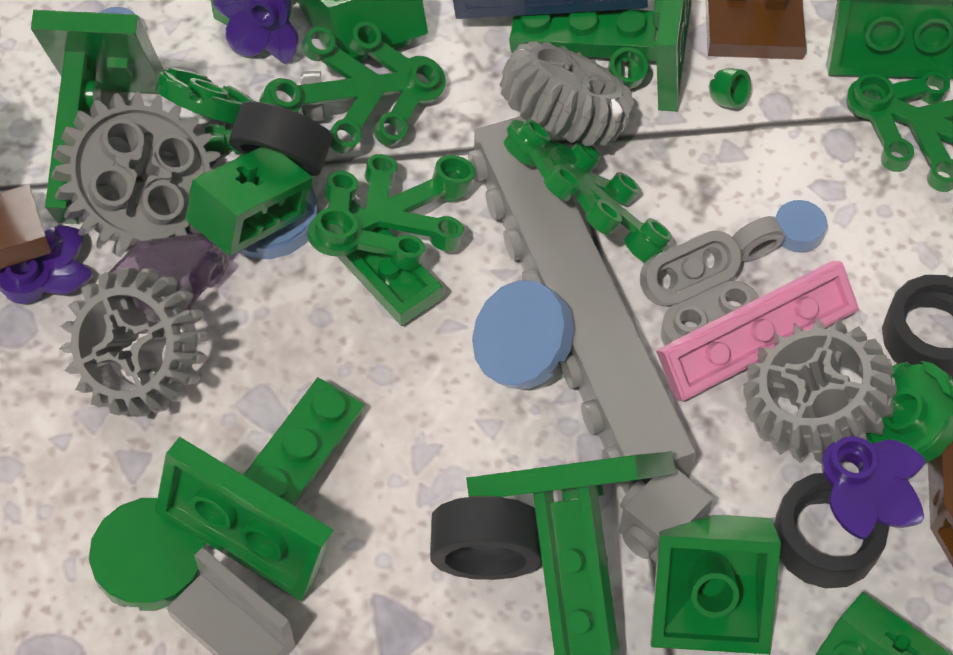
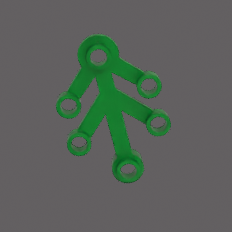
(362, 85)
(881, 102)
(533, 147)
(341, 233)

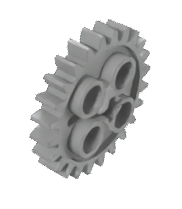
(93, 161)

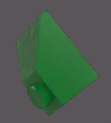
(716, 585)

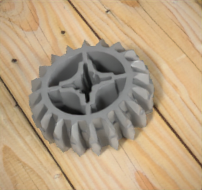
(566, 93)
(112, 307)
(828, 403)

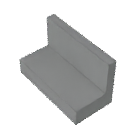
(229, 614)

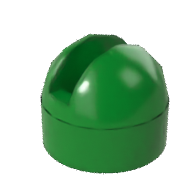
(636, 66)
(730, 87)

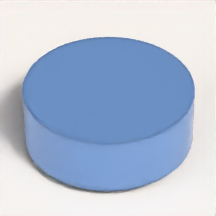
(802, 224)

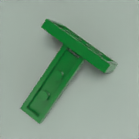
(607, 31)
(891, 38)
(91, 56)
(255, 512)
(574, 541)

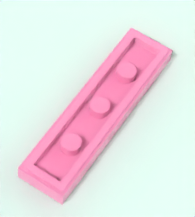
(733, 340)

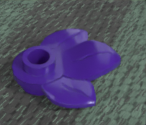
(259, 26)
(48, 273)
(878, 490)

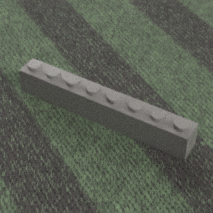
(606, 357)

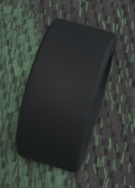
(282, 131)
(898, 338)
(485, 538)
(807, 563)

